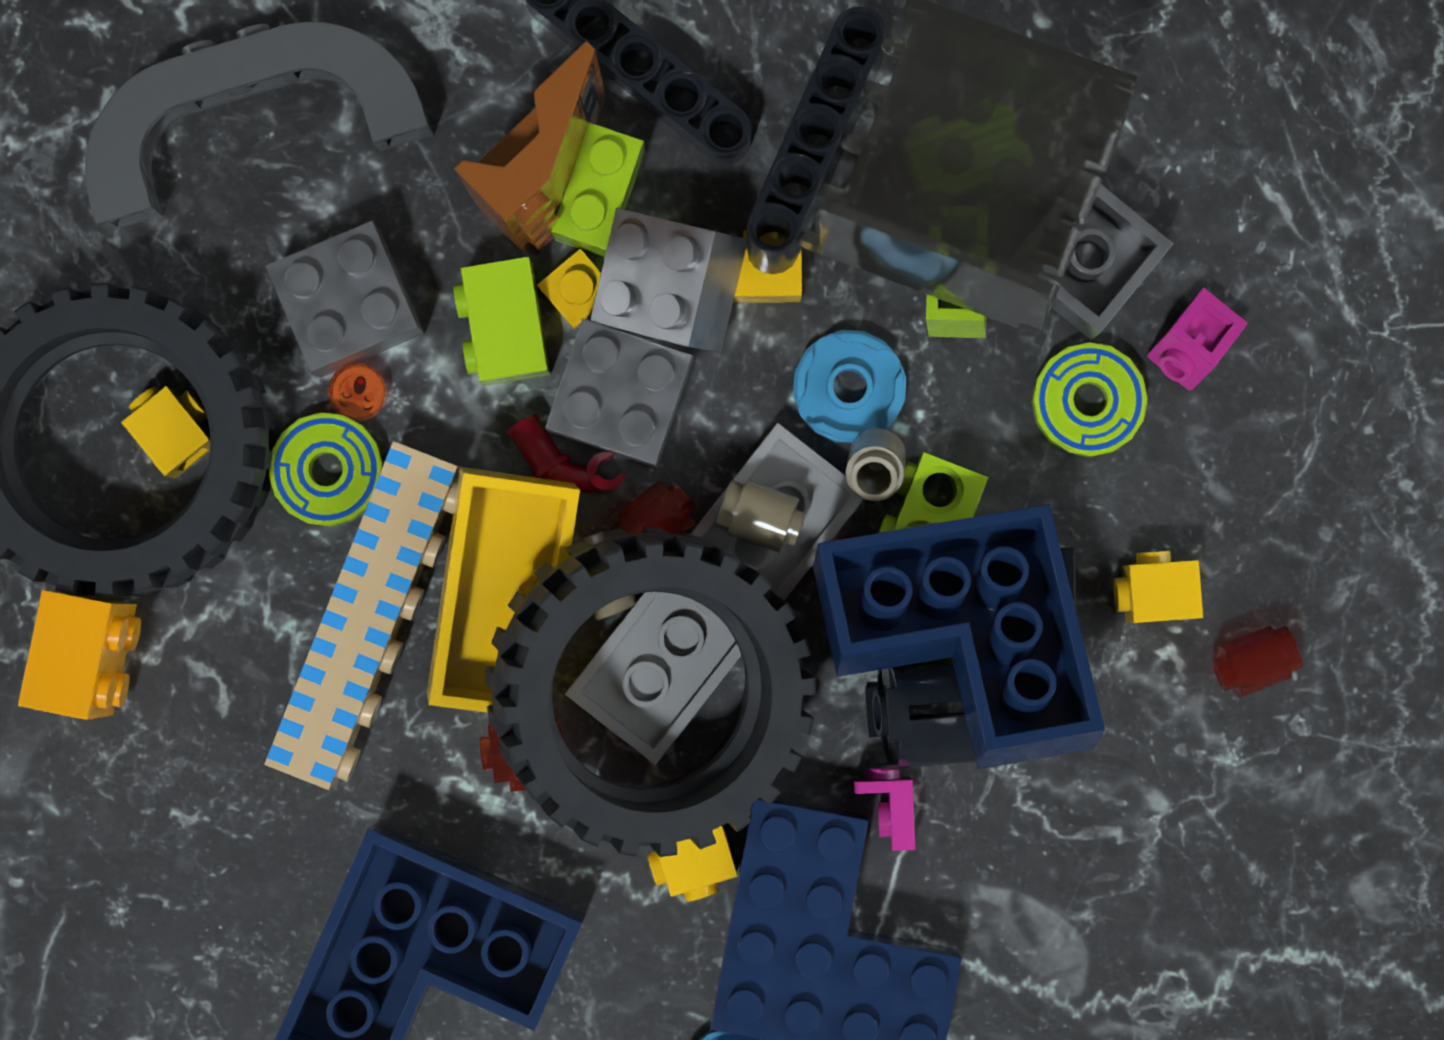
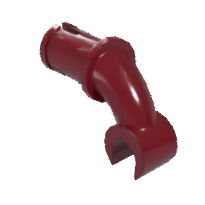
(548, 463)

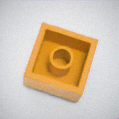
(79, 655)

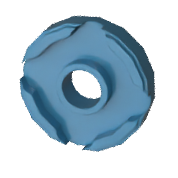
(849, 352)

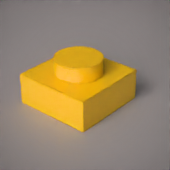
(573, 288)

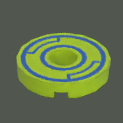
(1122, 391)
(293, 463)

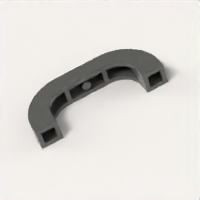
(212, 75)

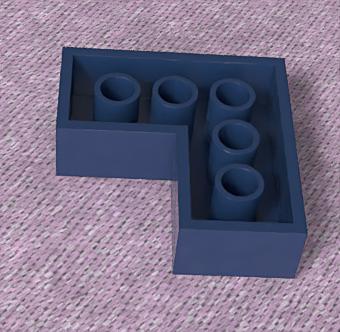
(990, 599)
(419, 922)
(788, 946)

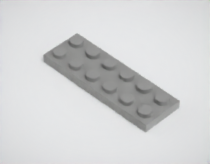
(678, 651)

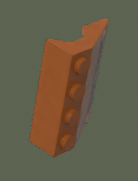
(529, 169)

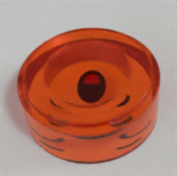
(357, 391)

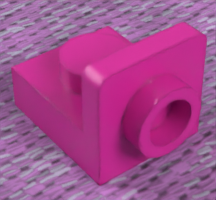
(1197, 340)
(897, 814)

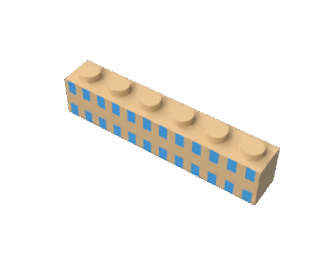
(364, 618)

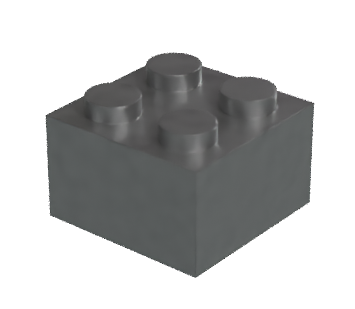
(1107, 265)
(668, 280)
(345, 299)
(619, 393)

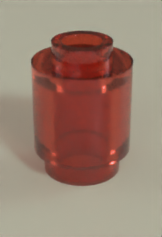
(658, 508)
(1257, 661)

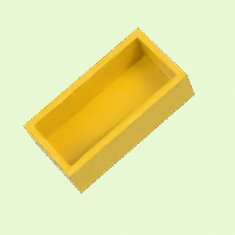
(497, 540)

